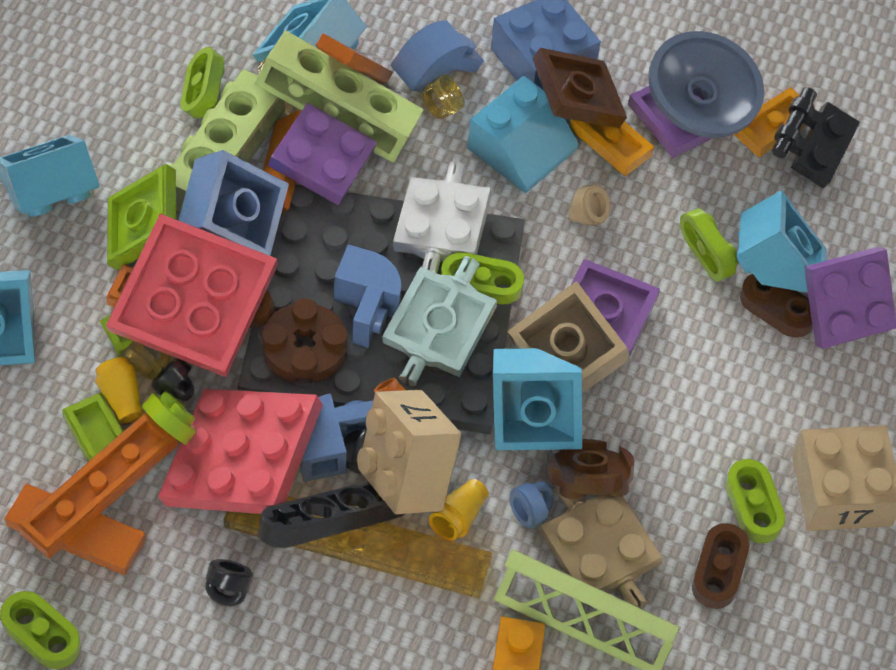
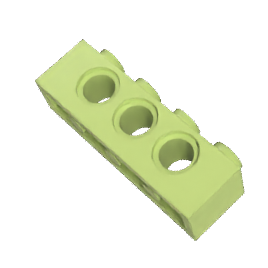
(306, 74)
(235, 125)

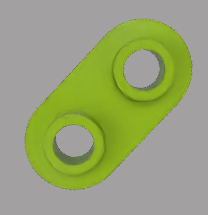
(202, 82)
(708, 244)
(489, 275)
(171, 416)
(755, 504)
(42, 632)

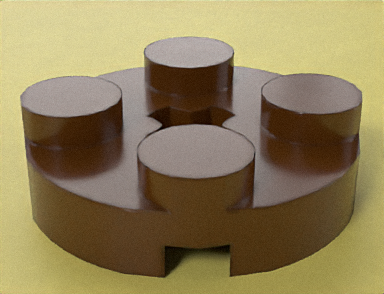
(304, 320)
(591, 470)

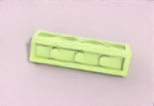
(593, 597)

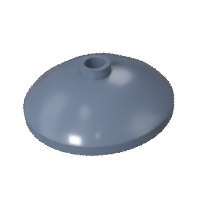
(714, 71)

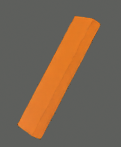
(96, 486)

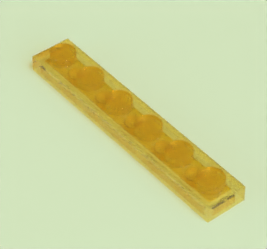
(394, 552)

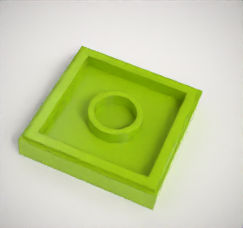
(135, 212)

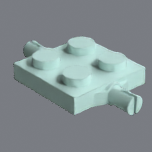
(439, 321)

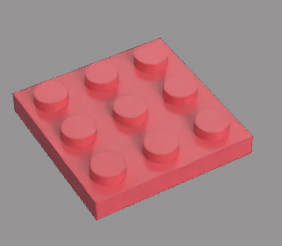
(192, 295)
(242, 451)

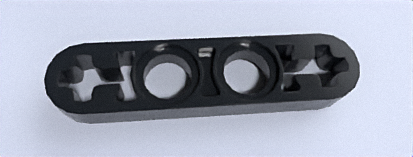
(293, 525)

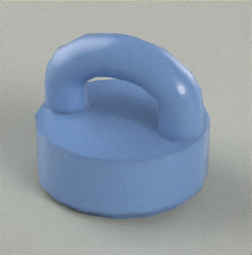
(529, 505)

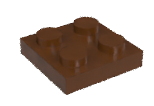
(579, 88)

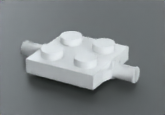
(441, 217)

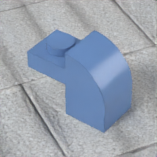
(435, 52)
(371, 286)
(326, 449)

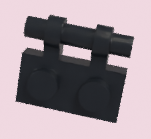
(825, 143)

